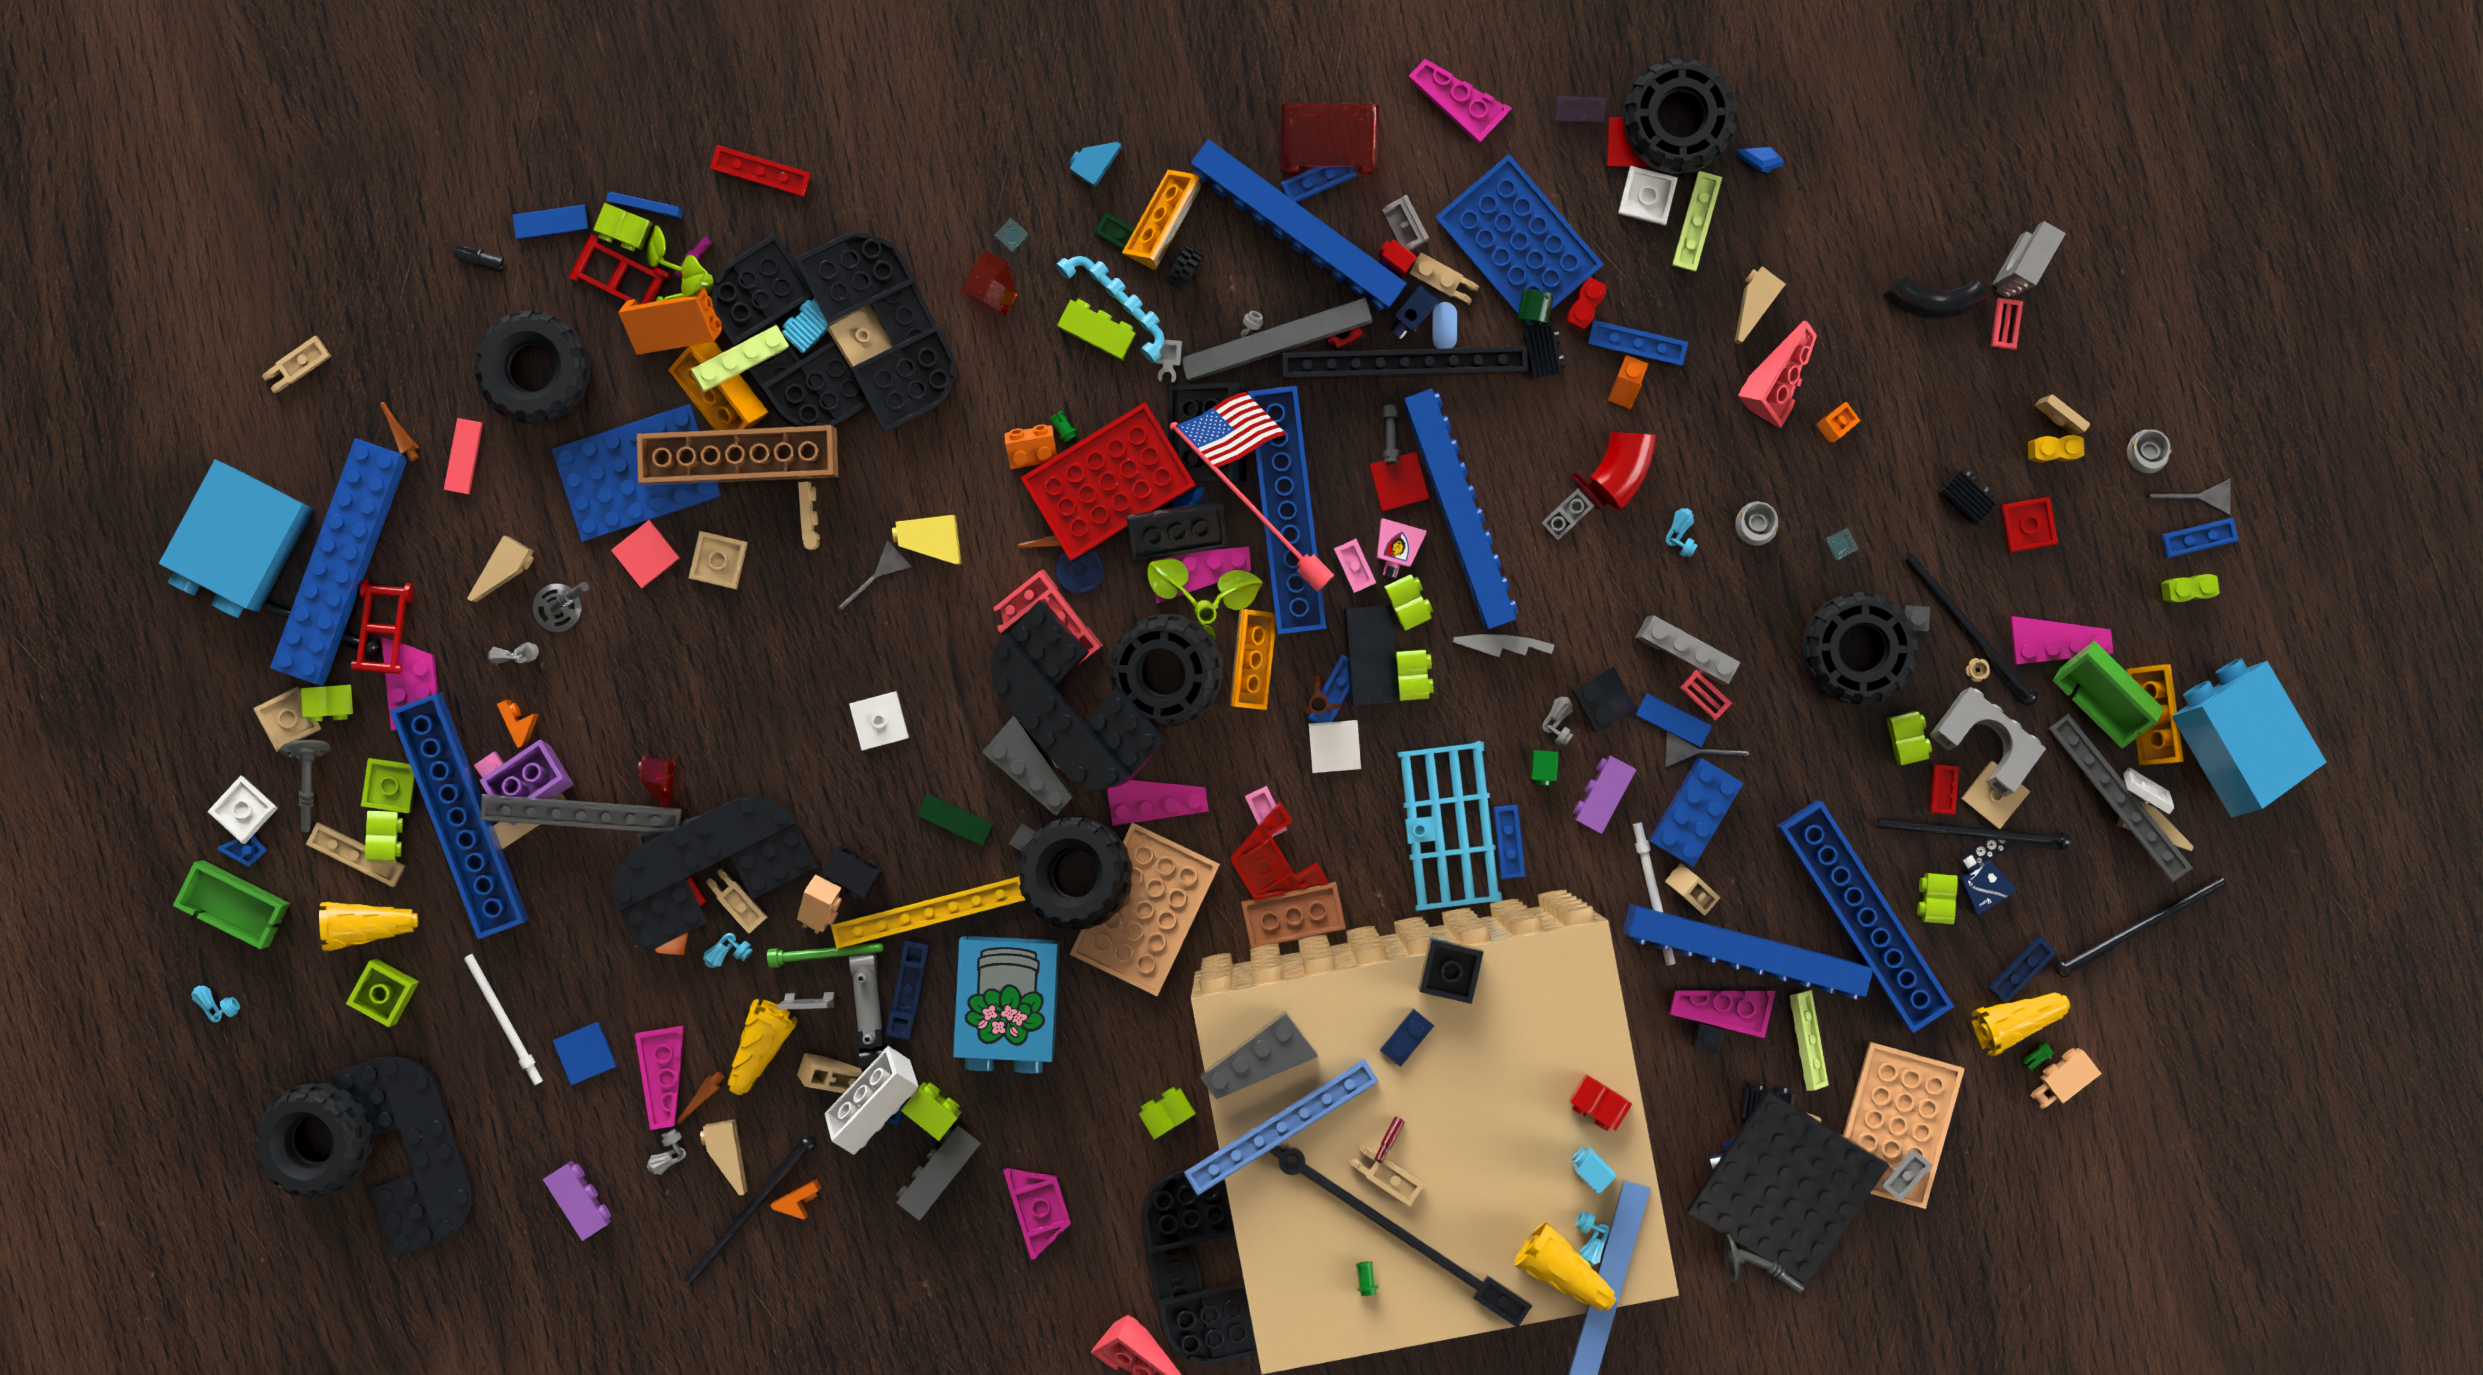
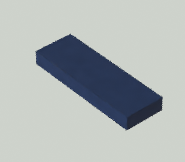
(2022, 969)

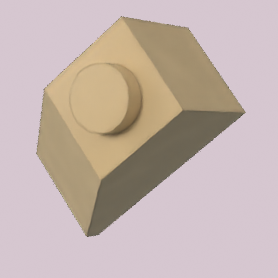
(1692, 889)

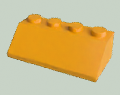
(725, 406)

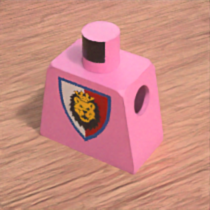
(1398, 545)

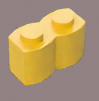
(2052, 448)

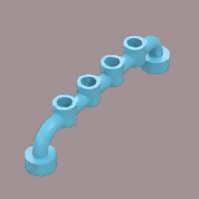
(1115, 289)

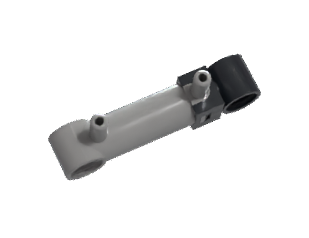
(870, 1030)

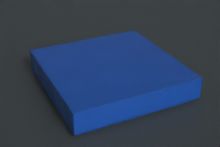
(585, 1053)

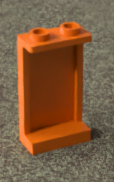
(670, 323)

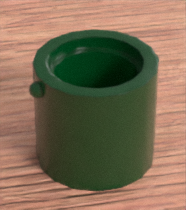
(1535, 307)

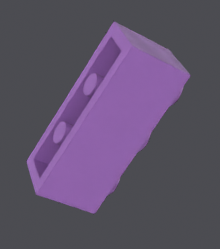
(1604, 793)
(578, 1200)

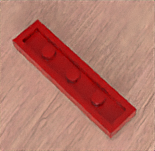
(760, 171)

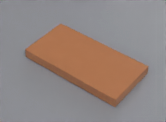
(1294, 915)

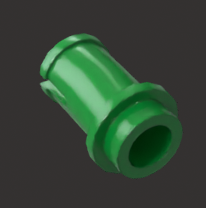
(1063, 427)
(2040, 1054)
(1366, 1278)

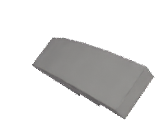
(1495, 643)

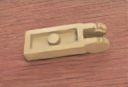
(1441, 278)
(298, 363)
(808, 517)
(738, 902)
(1389, 1177)

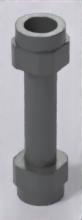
(1391, 454)

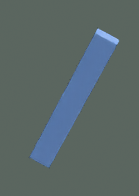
(1281, 1127)
(1613, 1270)

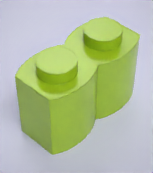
(623, 227)
(2190, 588)
(1408, 602)
(1413, 675)
(326, 701)
(1908, 737)
(382, 836)
(1938, 898)
(1167, 1112)

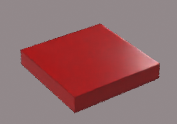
(1618, 149)
(1399, 483)
(2029, 524)

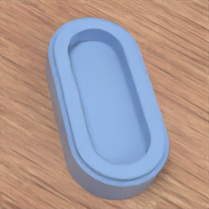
(1444, 326)

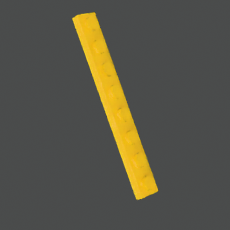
(927, 912)

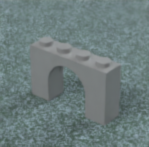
(2028, 260)
(1688, 648)
(2019, 748)

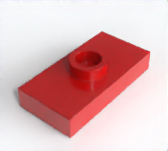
(1944, 789)

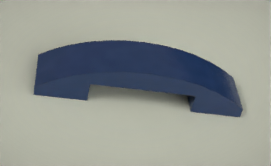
(907, 990)

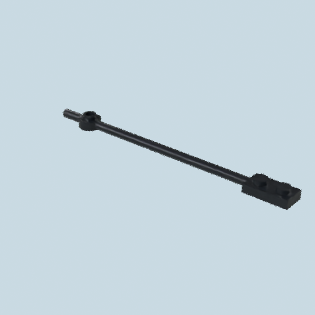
(1489, 1291)

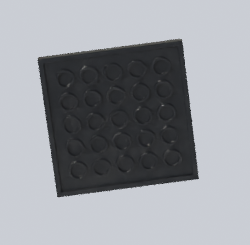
(1787, 1186)

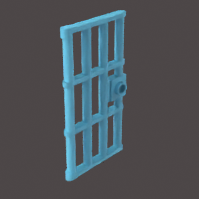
(1431, 828)

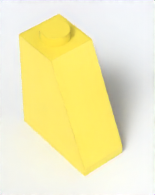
(930, 537)

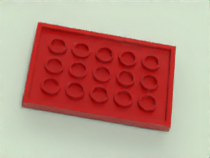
(1104, 478)

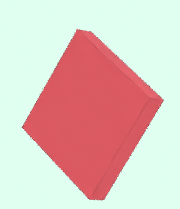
(645, 554)

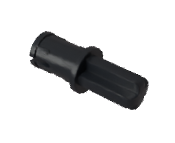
(479, 258)

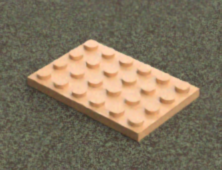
(1156, 915)
(1902, 1106)

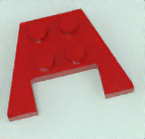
(1264, 865)

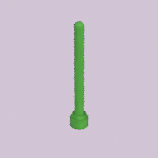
(779, 957)

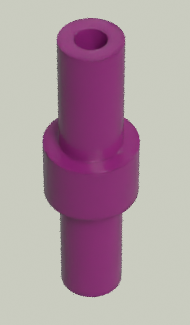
(697, 252)

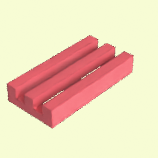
(1997, 322)
(1690, 681)

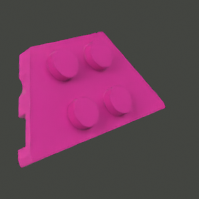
(417, 676)
(1038, 1207)

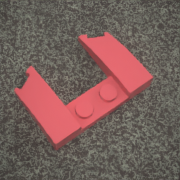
(1043, 588)

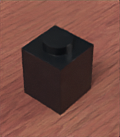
(1707, 1037)

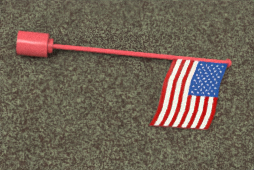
(1230, 433)

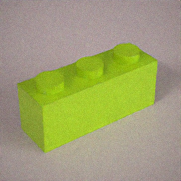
(1097, 329)

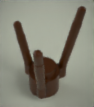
(1319, 702)

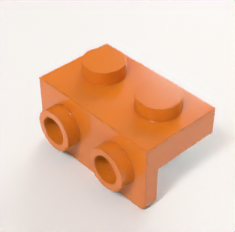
(1030, 446)

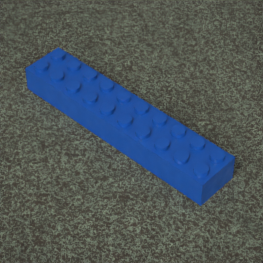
(1297, 226)
(1289, 509)
(1459, 510)
(339, 562)
(455, 811)
(1865, 916)
(1744, 949)

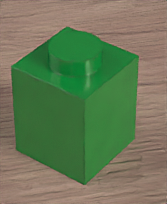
(1544, 766)

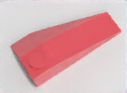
(1772, 384)
(1133, 1349)

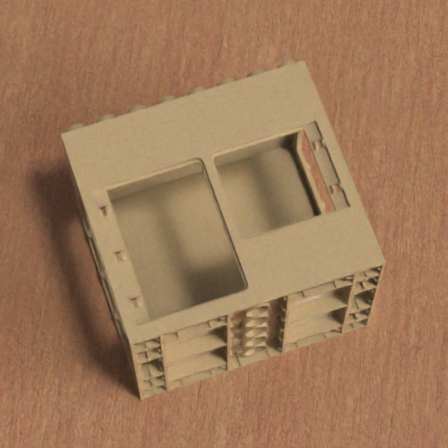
(1480, 1127)

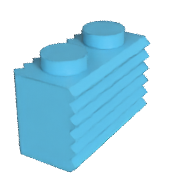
(806, 327)
(1592, 1169)

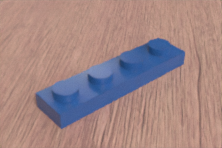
(1637, 343)

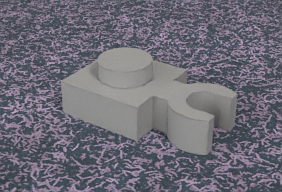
(1169, 357)

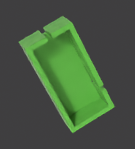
(2108, 694)
(231, 904)

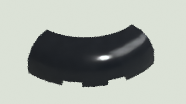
(1935, 304)

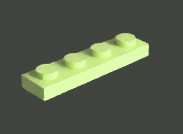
(1697, 221)
(739, 358)
(1809, 1040)

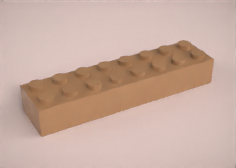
(737, 455)

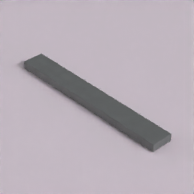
(1277, 340)
(2120, 798)
(579, 814)

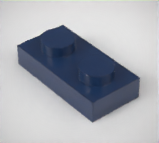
(1406, 1037)

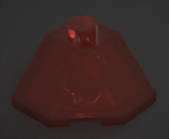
(991, 283)
(658, 777)

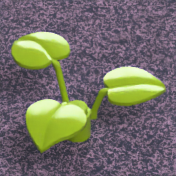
(693, 274)
(1236, 587)

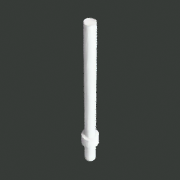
(1643, 848)
(526, 1061)

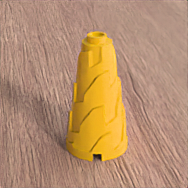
(359, 924)
(2012, 1022)
(760, 1041)
(1555, 1262)

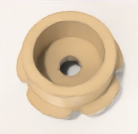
(1982, 674)

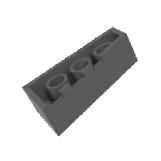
(1026, 764)
(1264, 1054)
(937, 1173)

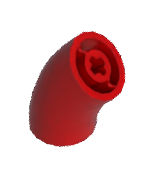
(1623, 467)

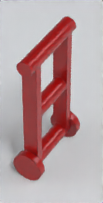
(592, 243)
(366, 591)

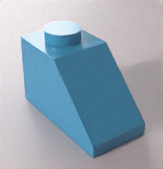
(1094, 162)

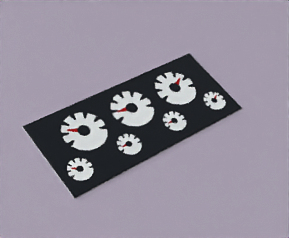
(1989, 849)

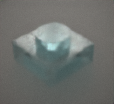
(1011, 235)
(1841, 543)

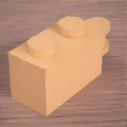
(819, 904)
(2065, 1077)

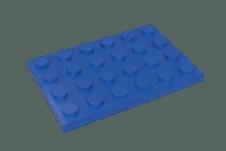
(1518, 236)
(603, 477)

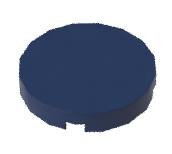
(1082, 573)

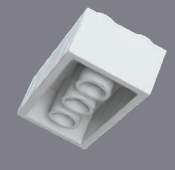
(871, 1100)

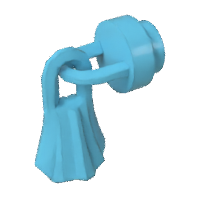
(1682, 521)
(715, 955)
(203, 997)
(1593, 1249)

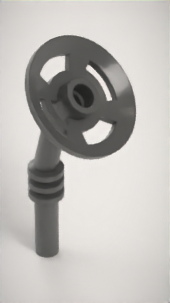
(565, 597)
(306, 756)
(1735, 1257)

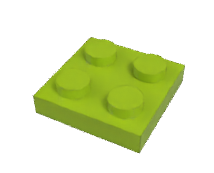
(389, 786)

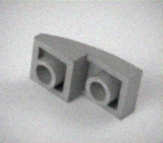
(1568, 514)

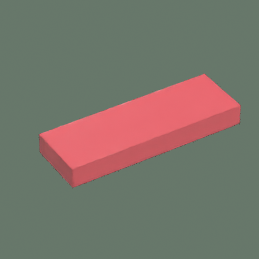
(463, 456)

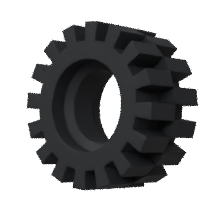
(1185, 267)

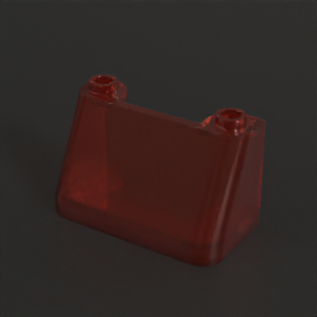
(1329, 136)

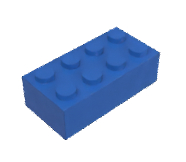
(1695, 811)

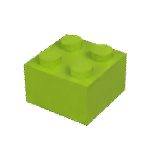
(382, 992)
(931, 1110)

